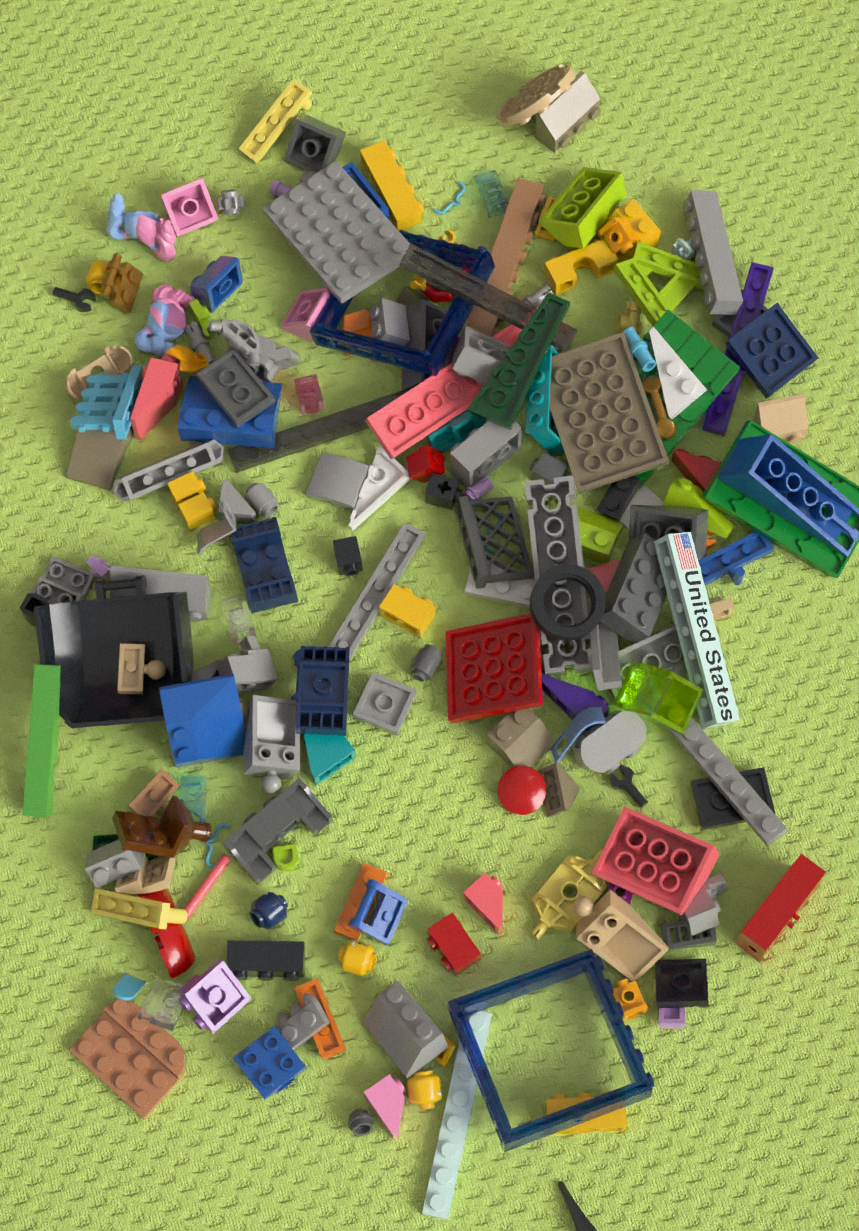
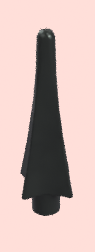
(580, 1220)

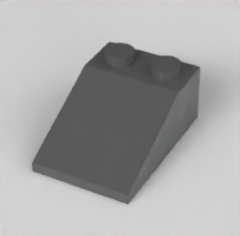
(664, 520)

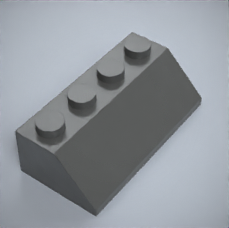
(423, 323)

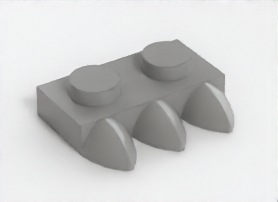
(303, 1021)

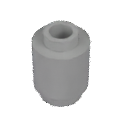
(262, 499)

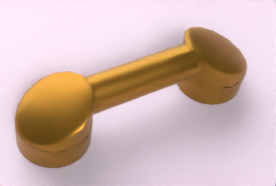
(665, 426)

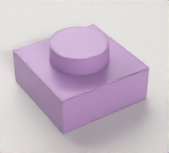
(100, 567)
(672, 1017)

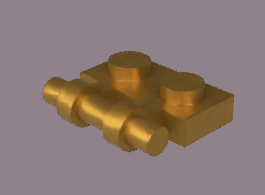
(125, 286)

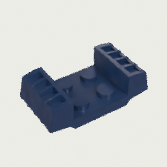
(263, 565)
(323, 690)

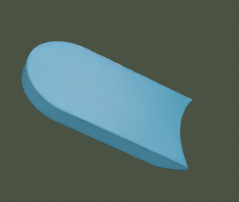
(128, 987)

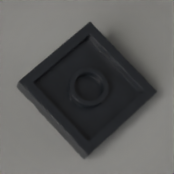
(681, 983)

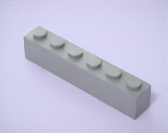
(712, 252)

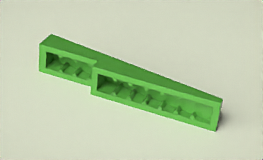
(42, 741)

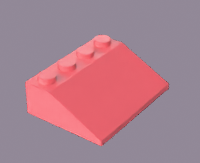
(655, 861)

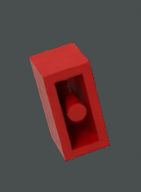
(453, 944)

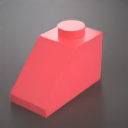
(487, 900)

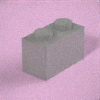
(390, 322)
(111, 863)

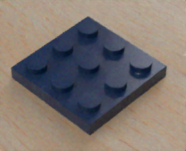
(771, 350)

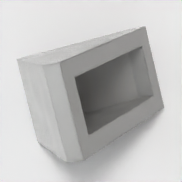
(240, 508)

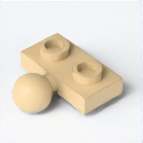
(133, 669)

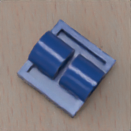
(269, 1063)

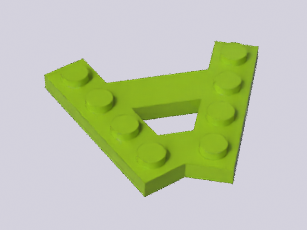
(648, 259)

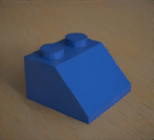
(217, 282)

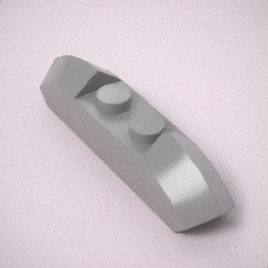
(167, 469)

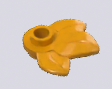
(190, 361)

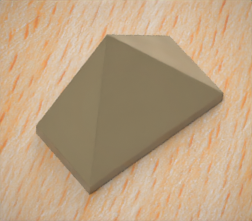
(559, 789)

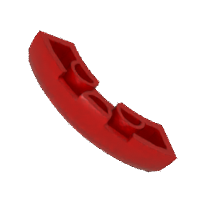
(173, 940)

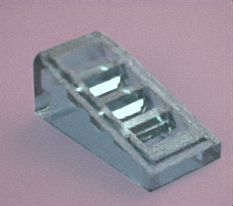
(497, 205)

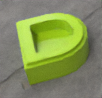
(285, 856)

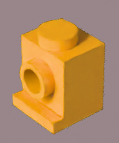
(619, 235)
(630, 1008)

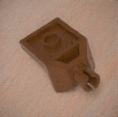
(160, 836)

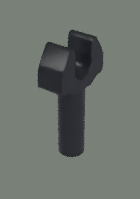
(76, 297)
(628, 785)

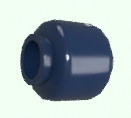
(268, 910)

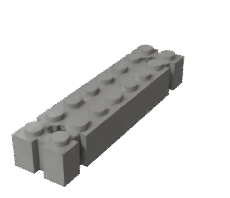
(556, 542)

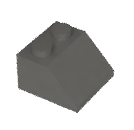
(314, 144)

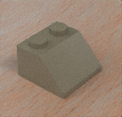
(520, 739)

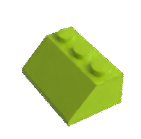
(598, 535)

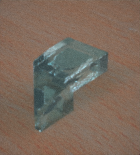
(194, 795)

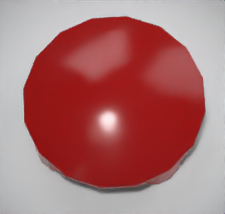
(521, 790)

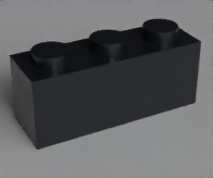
(266, 959)

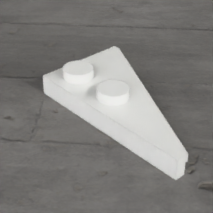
(677, 380)
(383, 481)

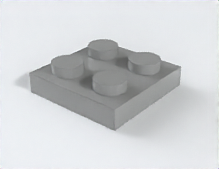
(384, 703)

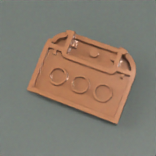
(131, 1056)

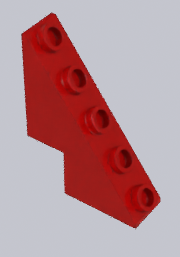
(695, 468)

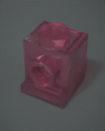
(309, 394)

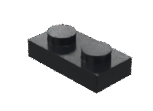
(618, 497)

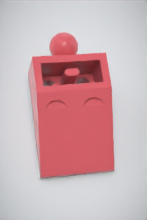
(157, 394)

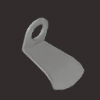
(217, 530)

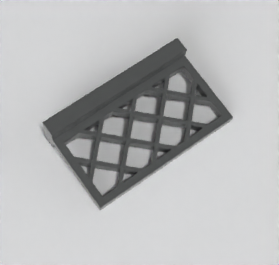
(473, 540)

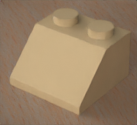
(784, 417)

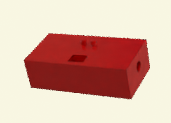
(780, 908)

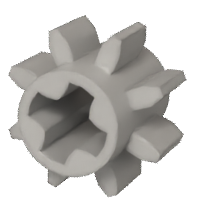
(230, 202)

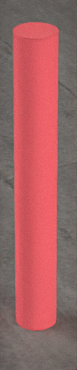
(206, 885)

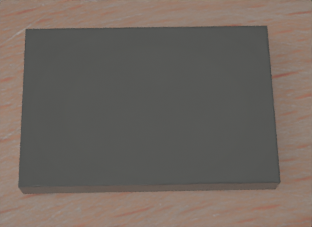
(235, 387)

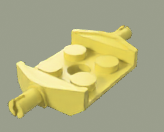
(556, 909)

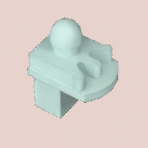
(683, 249)

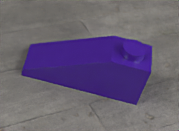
(572, 698)

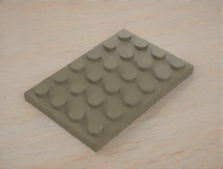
(603, 414)

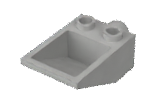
(271, 741)

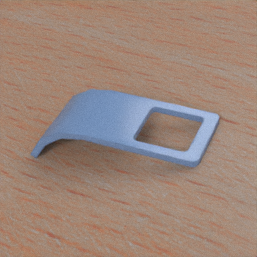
(583, 720)

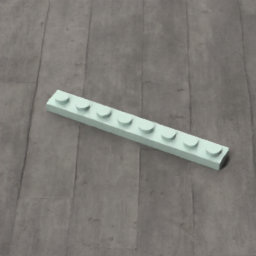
(454, 1125)

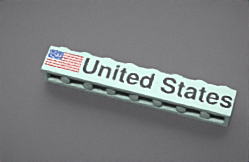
(696, 629)

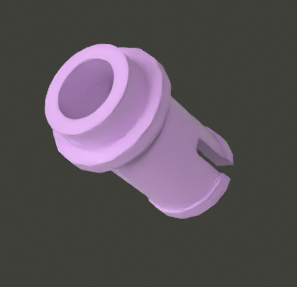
(278, 188)
(478, 489)

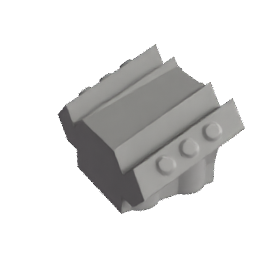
(272, 360)

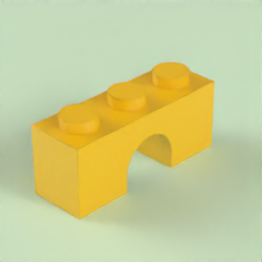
(595, 256)

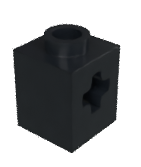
(436, 488)
(347, 556)

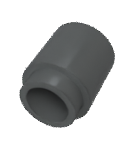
(425, 663)

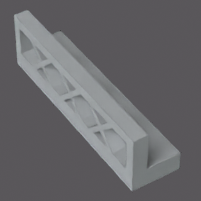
(605, 656)

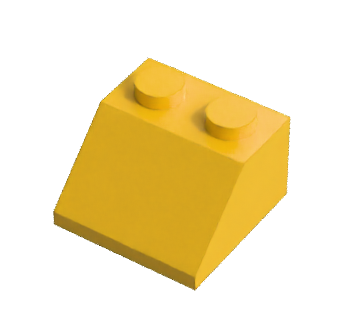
(641, 224)

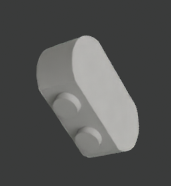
(608, 743)

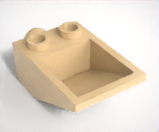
(618, 934)

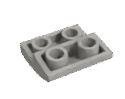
(337, 480)
(63, 582)

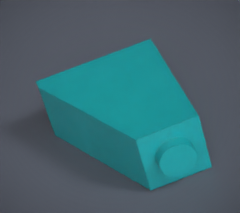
(327, 754)

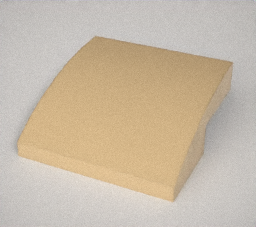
(153, 877)

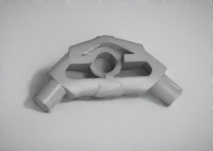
(239, 337)

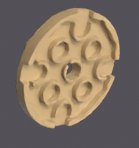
(536, 95)

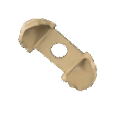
(113, 362)

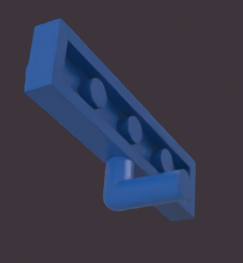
(733, 557)

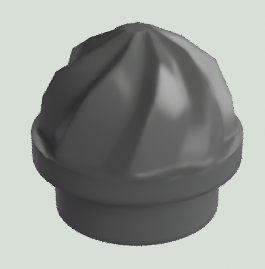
(360, 1122)

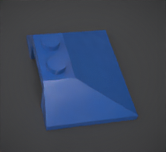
(204, 720)

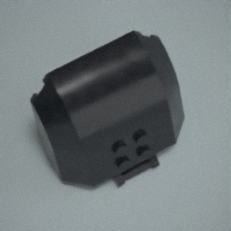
(87, 641)

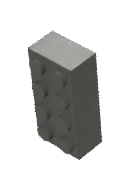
(635, 591)

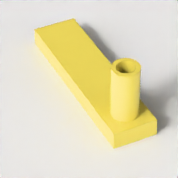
(276, 120)
(136, 909)

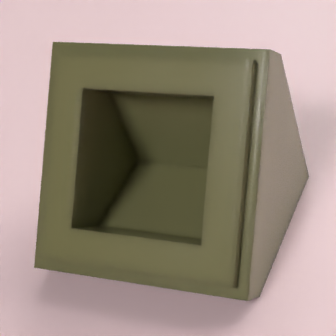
(409, 296)

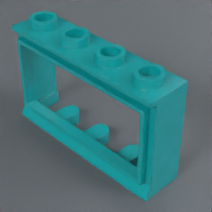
(538, 413)

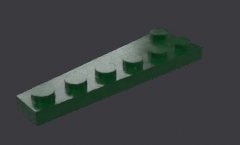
(511, 380)

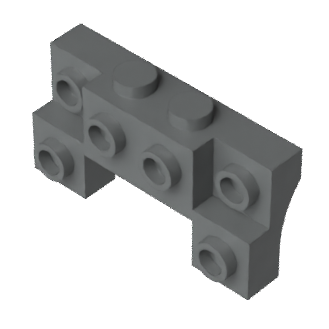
(273, 823)

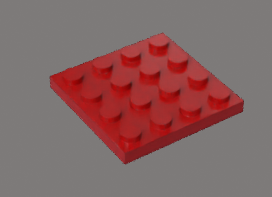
(493, 668)

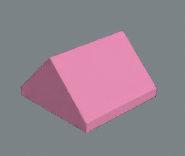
(189, 207)
(305, 312)

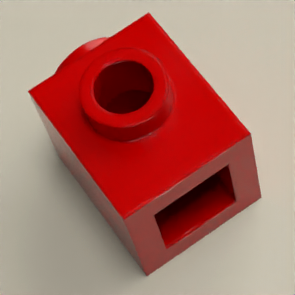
(424, 463)

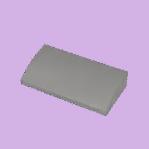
(658, 650)

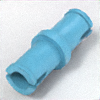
(639, 349)

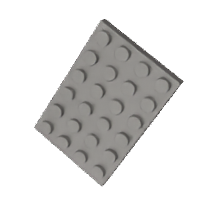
(338, 231)

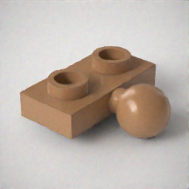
(154, 795)

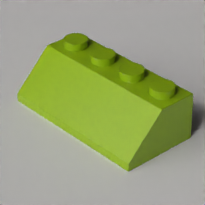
(584, 206)

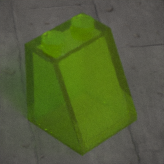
(658, 696)

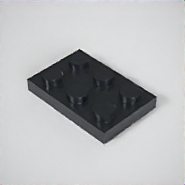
(716, 810)

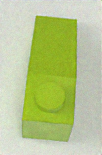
(686, 494)

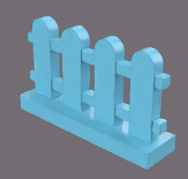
(108, 402)

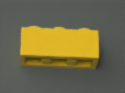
(606, 1123)

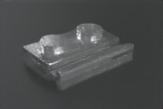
(162, 1004)

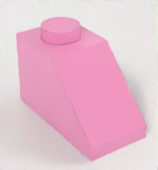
(388, 1103)

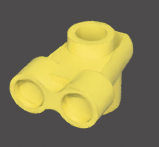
(630, 319)

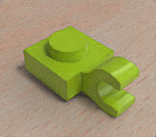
(201, 315)

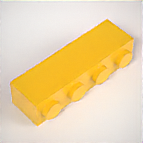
(391, 185)

